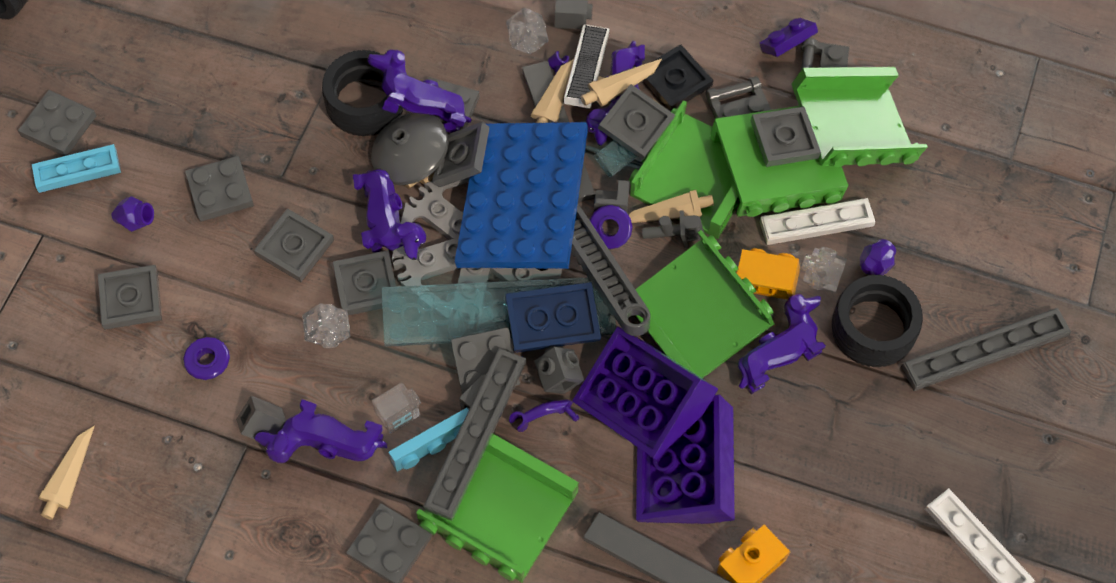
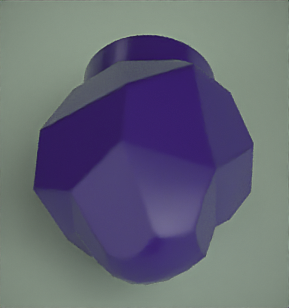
(133, 214)
(878, 258)

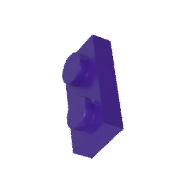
(788, 37)

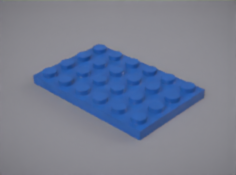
(524, 198)

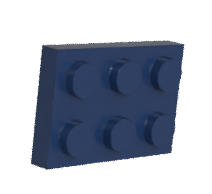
(552, 317)

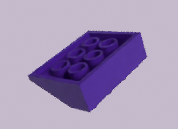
(643, 393)
(693, 476)

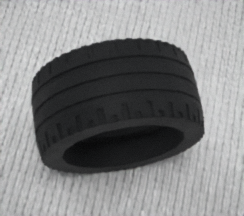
(353, 120)
(887, 292)

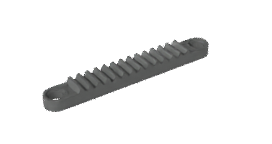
(607, 276)

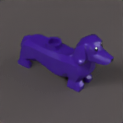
(622, 60)
(417, 95)
(383, 216)
(784, 347)
(322, 433)

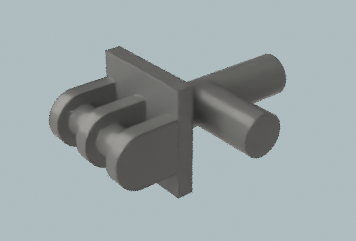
(688, 229)

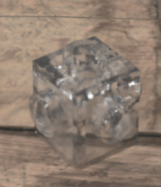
(527, 31)
(823, 269)
(326, 325)

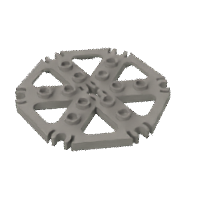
(441, 256)

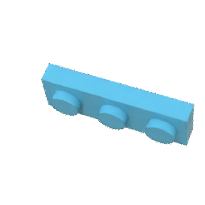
(76, 168)
(429, 441)

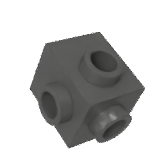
(559, 370)

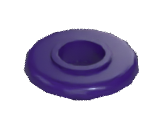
(621, 217)
(206, 346)

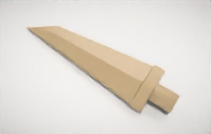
(611, 87)
(550, 104)
(688, 202)
(62, 483)

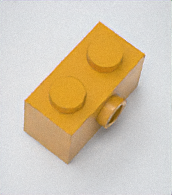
(770, 273)
(754, 559)

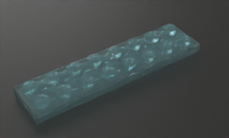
(455, 310)

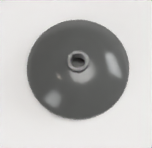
(410, 148)

